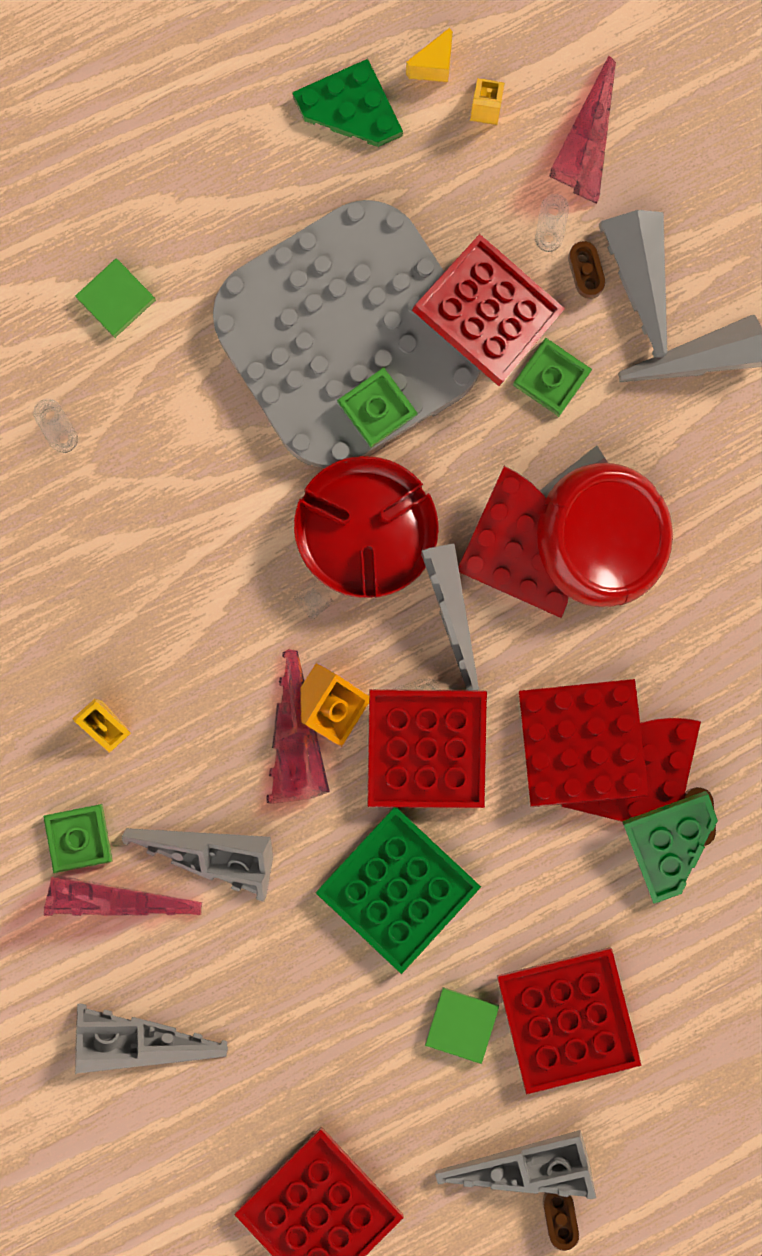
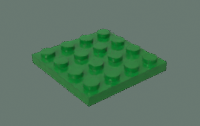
(398, 890)

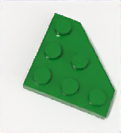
(350, 105)
(671, 843)

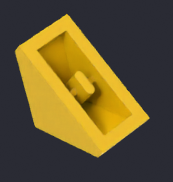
(433, 60)
(487, 101)
(102, 724)

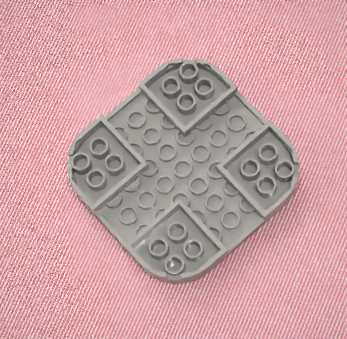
(327, 317)

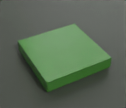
(115, 298)
(552, 377)
(377, 407)
(77, 838)
(462, 1025)

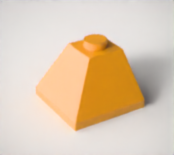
(331, 704)

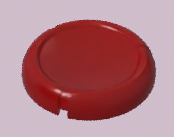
(365, 527)
(605, 535)

